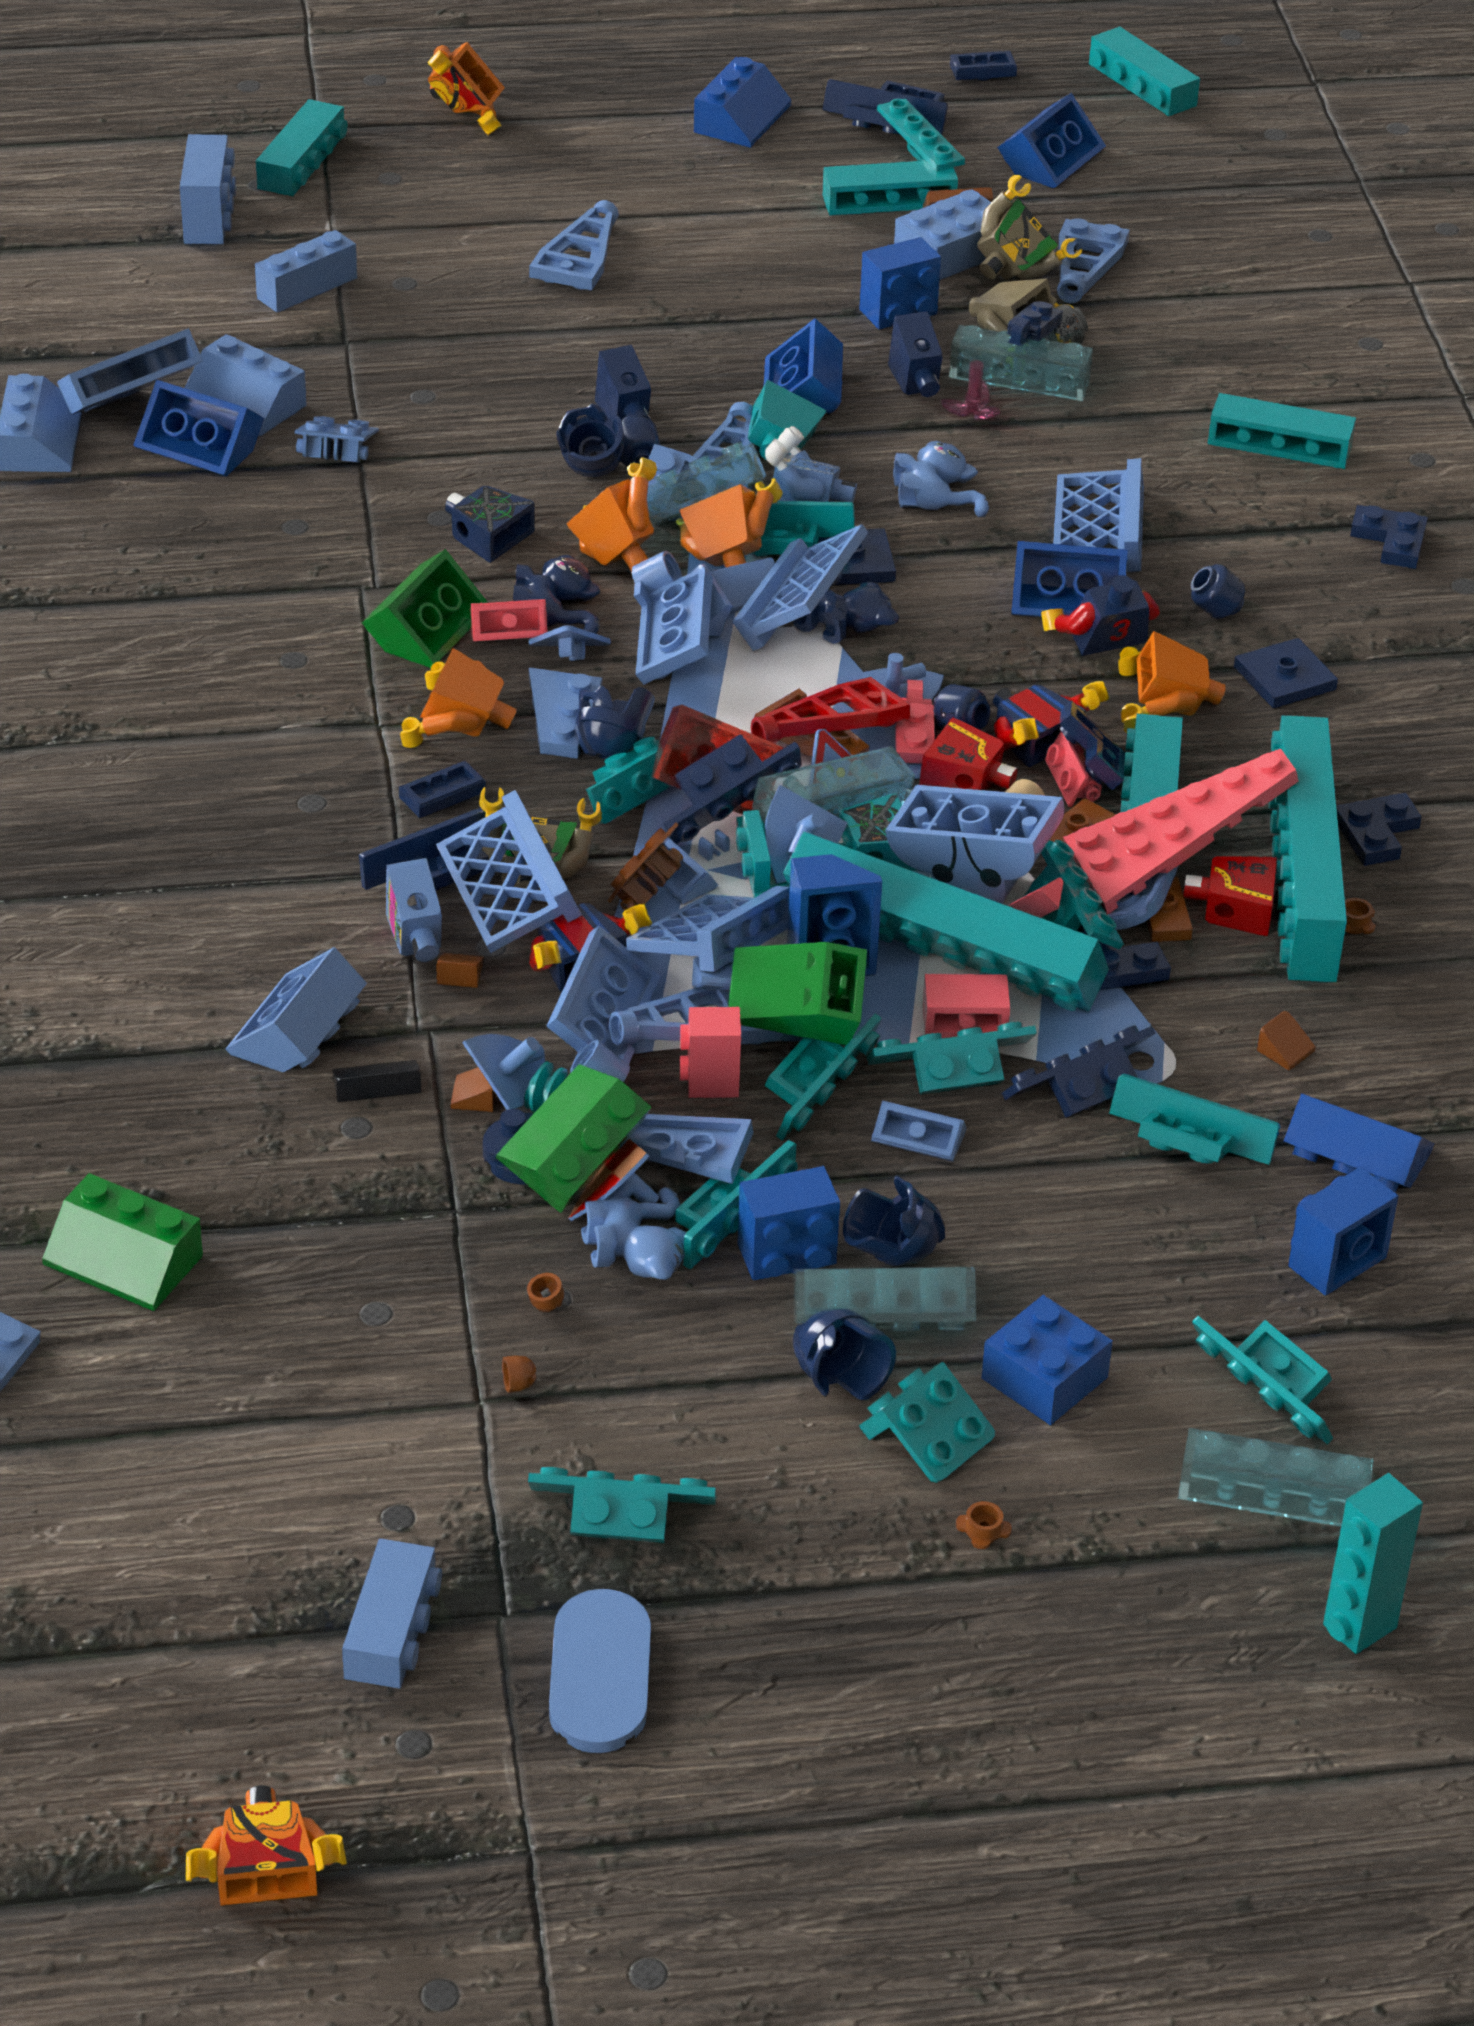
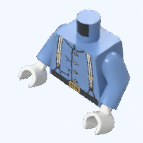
(802, 477)

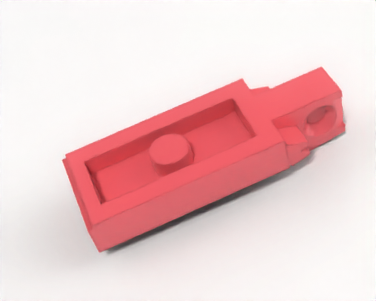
(915, 734)

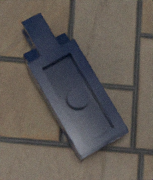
(1034, 323)

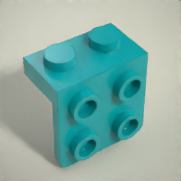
(932, 1421)

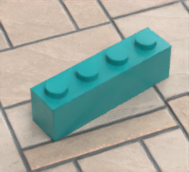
(1144, 71)
(300, 147)
(882, 186)
(1281, 430)
(1152, 759)
(1372, 1563)

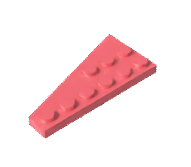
(1172, 828)

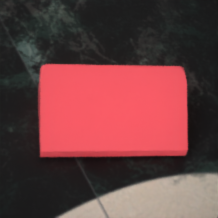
(508, 620)
(1042, 900)

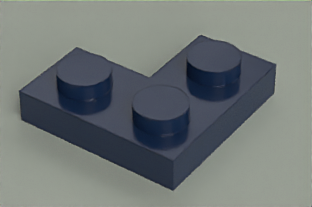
(1399, 531)
(1103, 755)
(1371, 826)
(1133, 964)

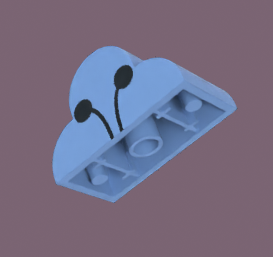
(974, 836)

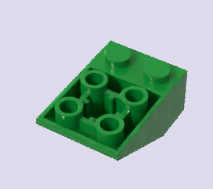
(800, 989)

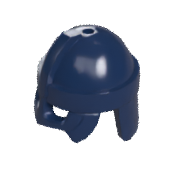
(592, 442)
(611, 725)
(894, 1229)
(844, 1350)

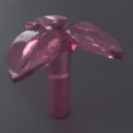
(975, 398)

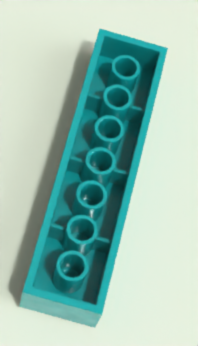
(1308, 854)
(977, 931)

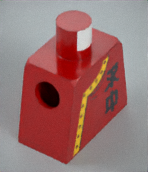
(965, 760)
(1236, 892)

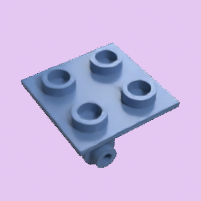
(324, 427)

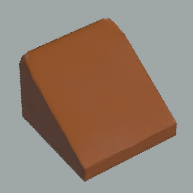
(459, 970)
(1284, 1041)
(472, 1092)

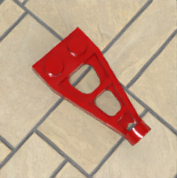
(871, 700)

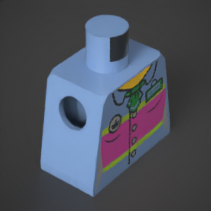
(417, 926)

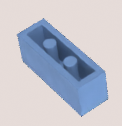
(306, 270)
(391, 1614)

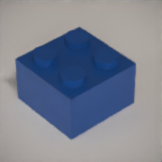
(899, 281)
(788, 1222)
(1342, 1230)
(1046, 1359)

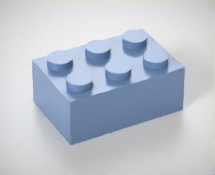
(207, 189)
(949, 228)

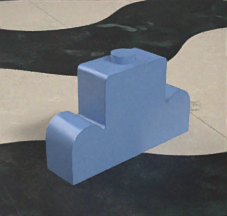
(129, 372)

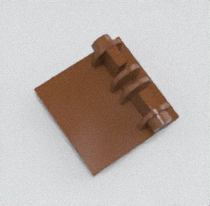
(649, 868)

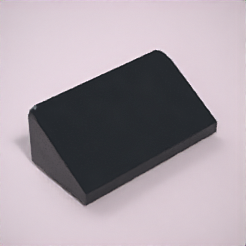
(377, 1080)

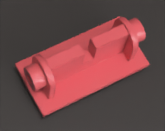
(1069, 771)

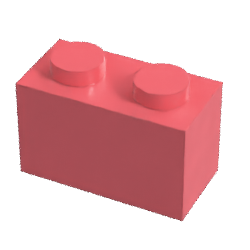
(964, 1002)
(713, 1052)

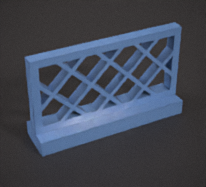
(1126, 514)
(795, 585)
(531, 851)
(716, 926)

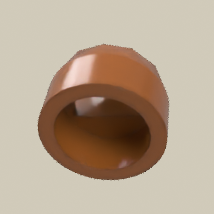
(546, 1281)
(518, 1373)

